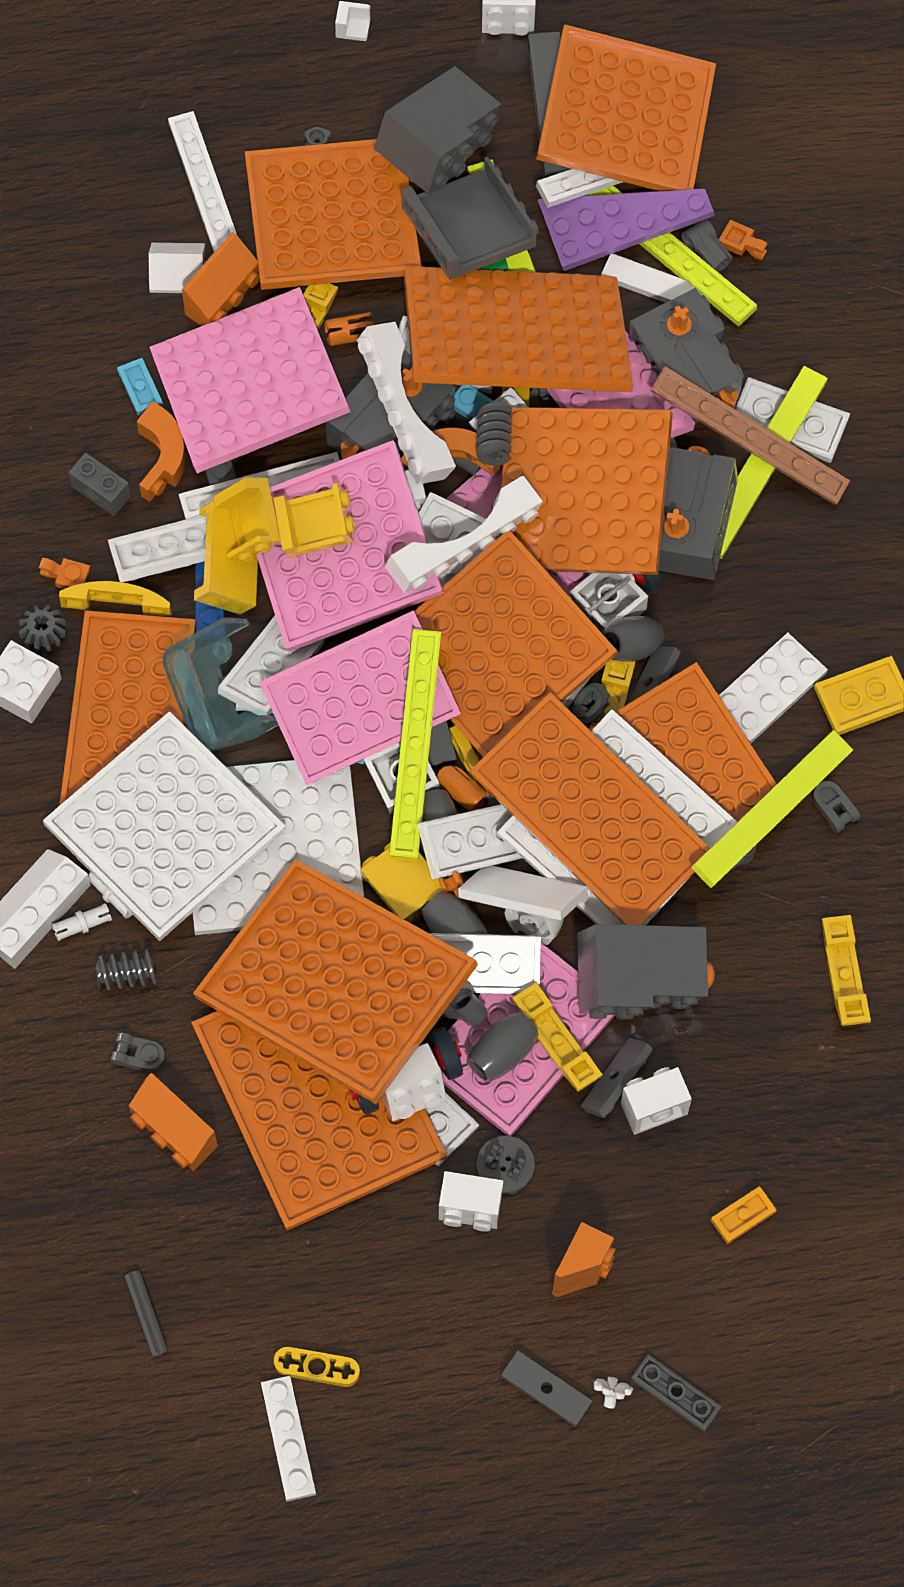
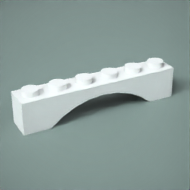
(424, 451)
(420, 561)

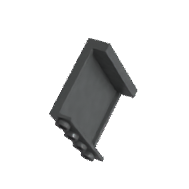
(471, 221)

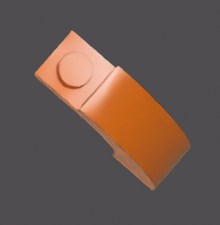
(162, 430)
(462, 445)

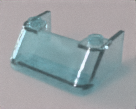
(195, 680)

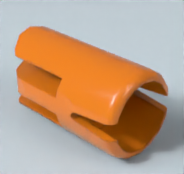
(340, 331)
(462, 788)

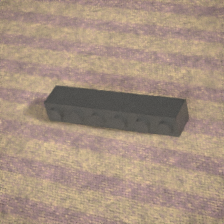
(542, 59)

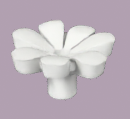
(612, 1390)

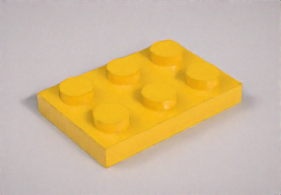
(862, 695)

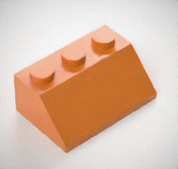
(220, 282)
(172, 1123)
(585, 1261)

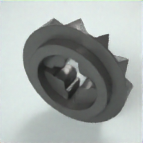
(587, 697)

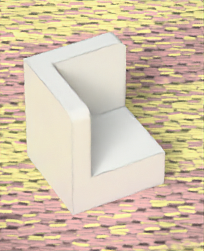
(353, 21)

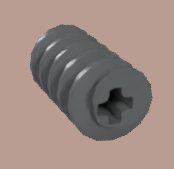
(494, 434)
(125, 970)

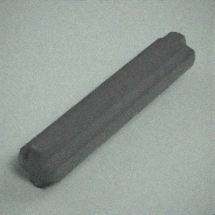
(146, 1313)

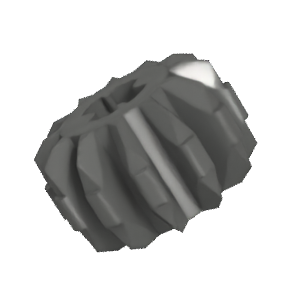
(38, 619)

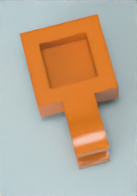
(740, 238)
(66, 574)
(453, 883)

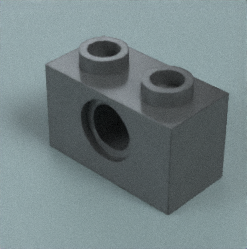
(99, 484)

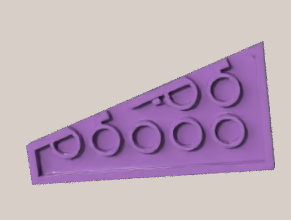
(609, 223)

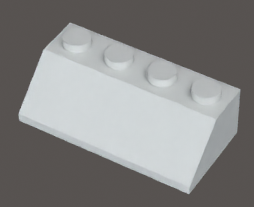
(37, 903)

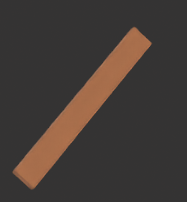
(750, 435)

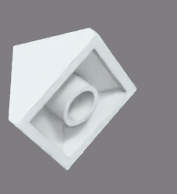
(173, 265)

